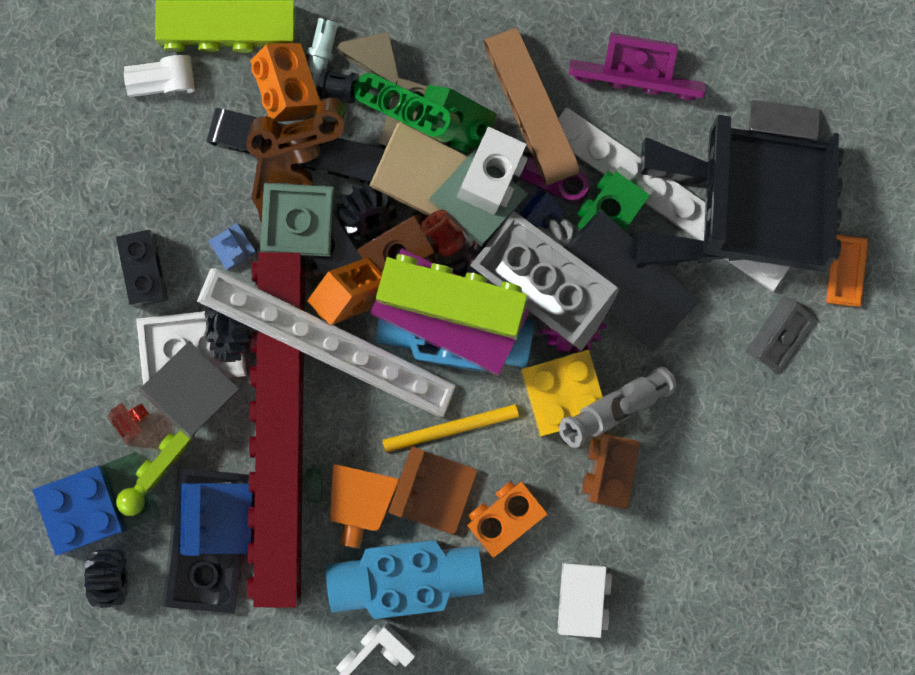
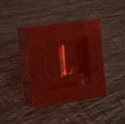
(127, 421)

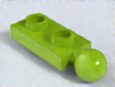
(131, 500)

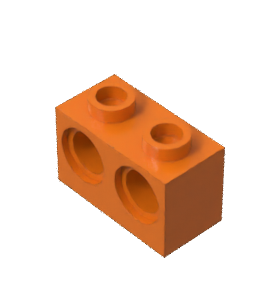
(285, 82)
(511, 526)

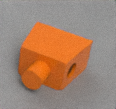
(359, 501)

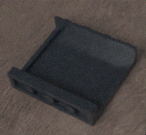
(772, 198)

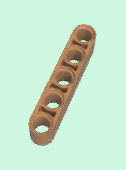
(531, 106)

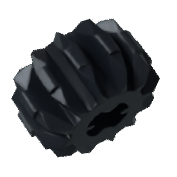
(366, 212)
(106, 578)

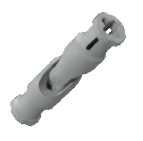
(617, 407)

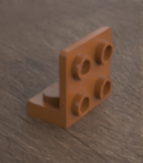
(611, 471)
(432, 490)

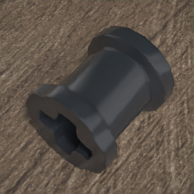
(337, 85)

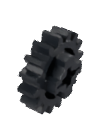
(226, 336)

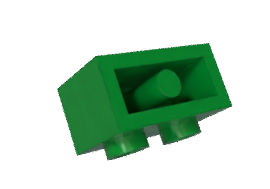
(473, 117)

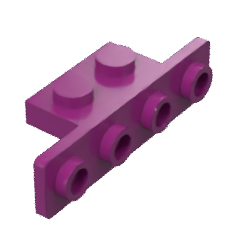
(639, 64)

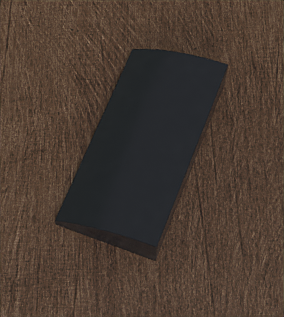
(204, 580)

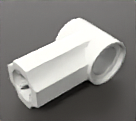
(166, 77)

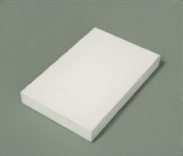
(165, 335)

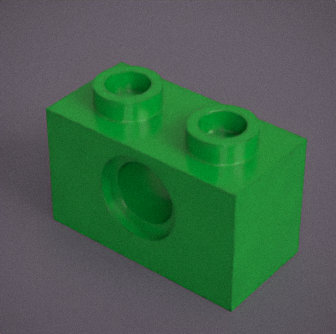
(624, 188)

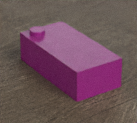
(470, 344)

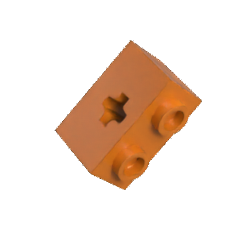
(346, 291)

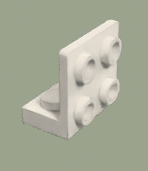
(394, 649)

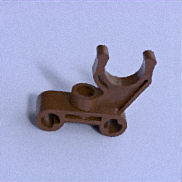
(290, 145)

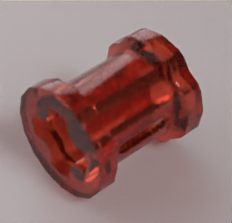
(443, 232)

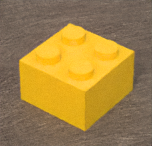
(560, 389)

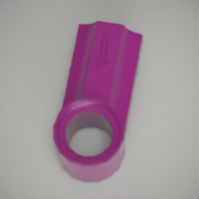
(531, 175)

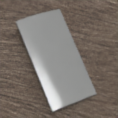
(558, 284)

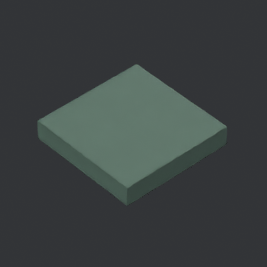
(297, 219)
(471, 219)

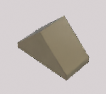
(372, 55)

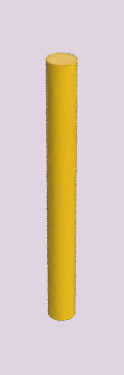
(450, 428)

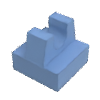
(232, 246)

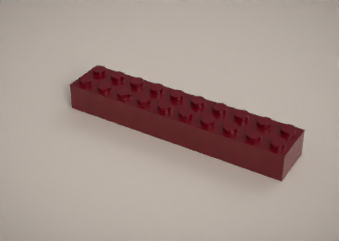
(277, 444)

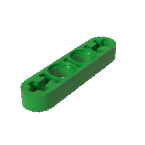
(405, 108)

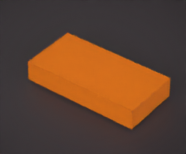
(848, 272)

